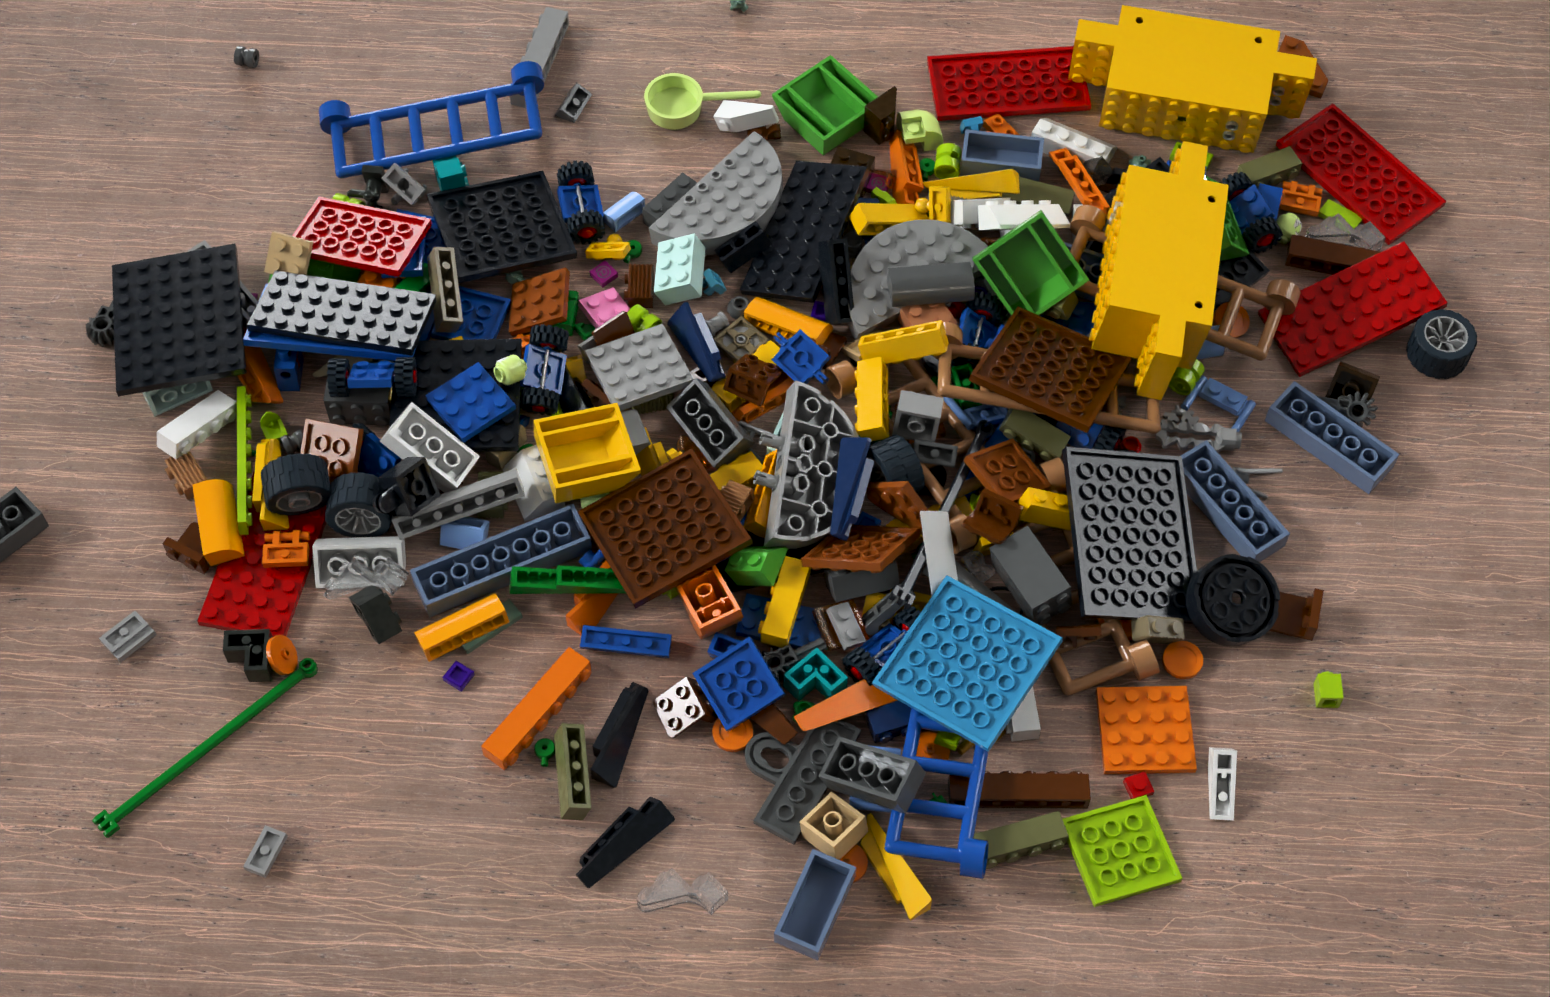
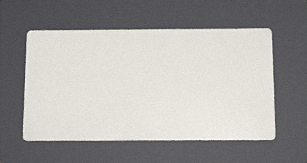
(938, 547)

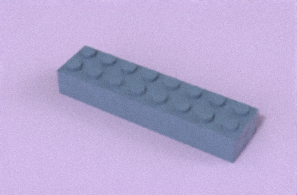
(488, 563)

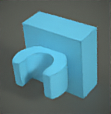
(714, 283)

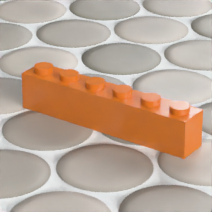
(537, 708)

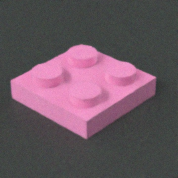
(602, 306)

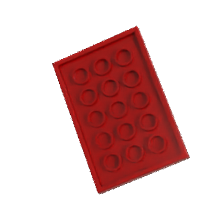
(362, 235)

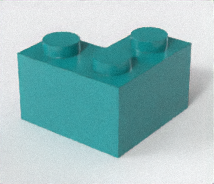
(450, 173)
(815, 672)

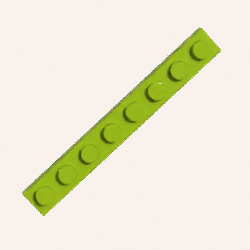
(244, 466)

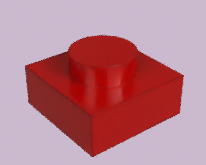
(1138, 785)

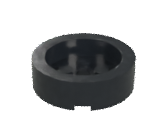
(1211, 602)

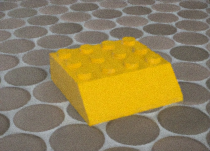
(586, 452)

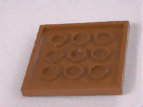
(866, 549)

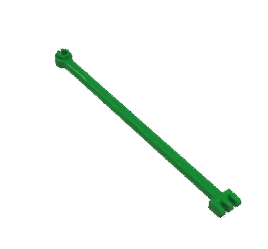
(109, 821)

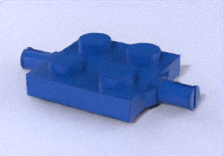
(801, 358)

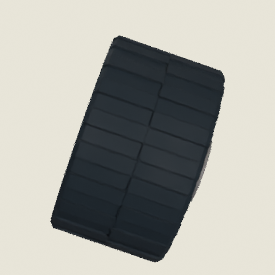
(1441, 344)
(896, 461)
(295, 484)
(351, 506)

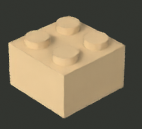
(834, 826)

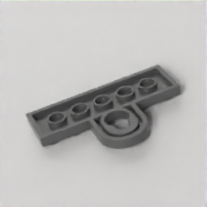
(797, 784)

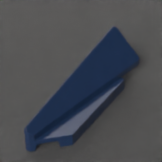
(698, 341)
(851, 484)

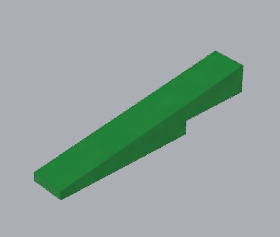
(564, 580)

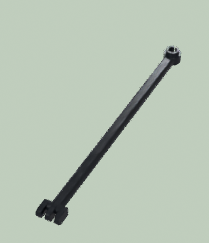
(904, 591)

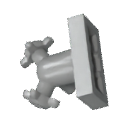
(403, 184)

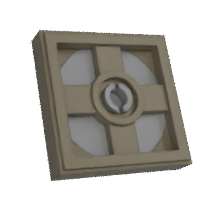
(739, 339)

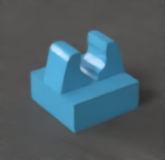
(971, 124)

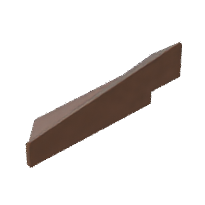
(775, 723)

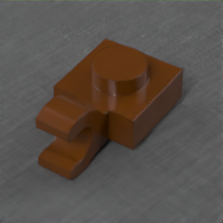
(772, 132)

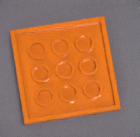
(1145, 730)

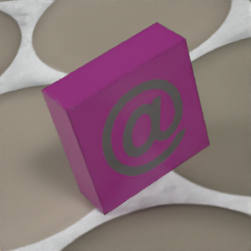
(877, 181)
(603, 274)

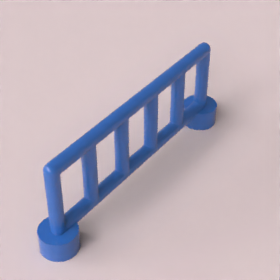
(337, 119)
(971, 852)

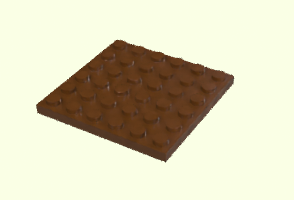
(1050, 369)
(664, 528)

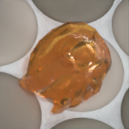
(685, 444)

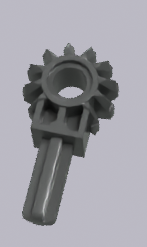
(101, 328)
(1346, 404)
(788, 658)

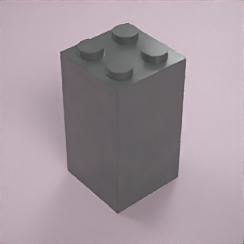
(1031, 576)

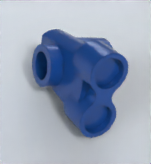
(591, 559)

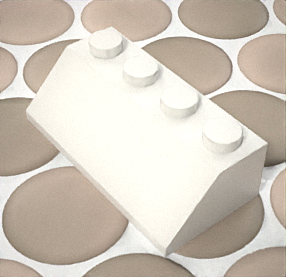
(1060, 136)
(1010, 215)
(421, 436)
(332, 552)

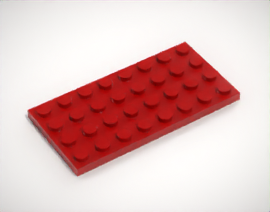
(1005, 84)
(1361, 173)
(1355, 308)
(254, 596)

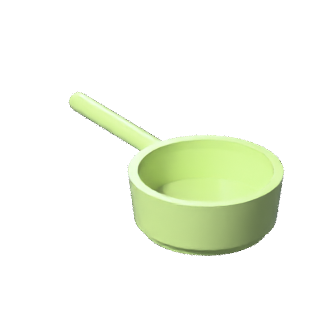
(677, 99)

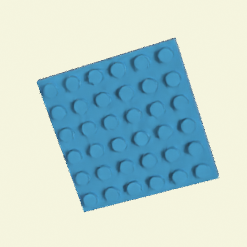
(967, 662)

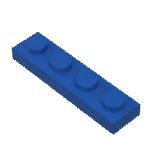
(626, 641)

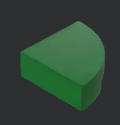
(584, 330)

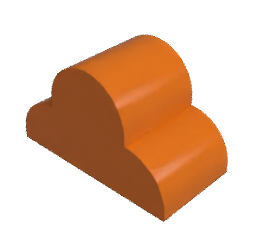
(709, 602)

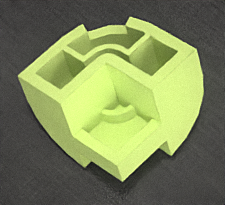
(920, 127)

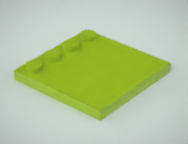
(1121, 851)

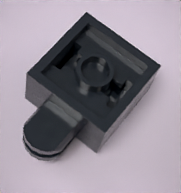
(406, 488)

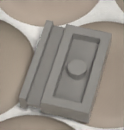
(127, 636)

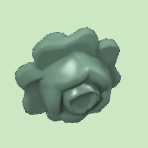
(736, 4)
(1140, 161)
(514, 277)

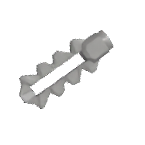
(1224, 437)

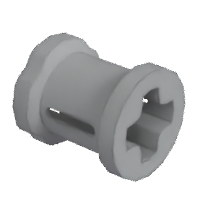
(717, 323)

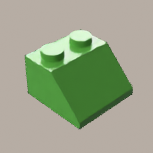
(756, 565)

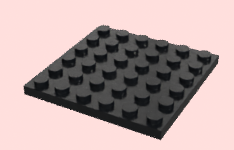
(502, 226)
(443, 360)

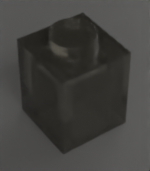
(1098, 170)

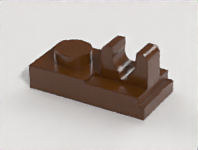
(595, 391)
(1089, 632)

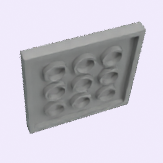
(639, 367)

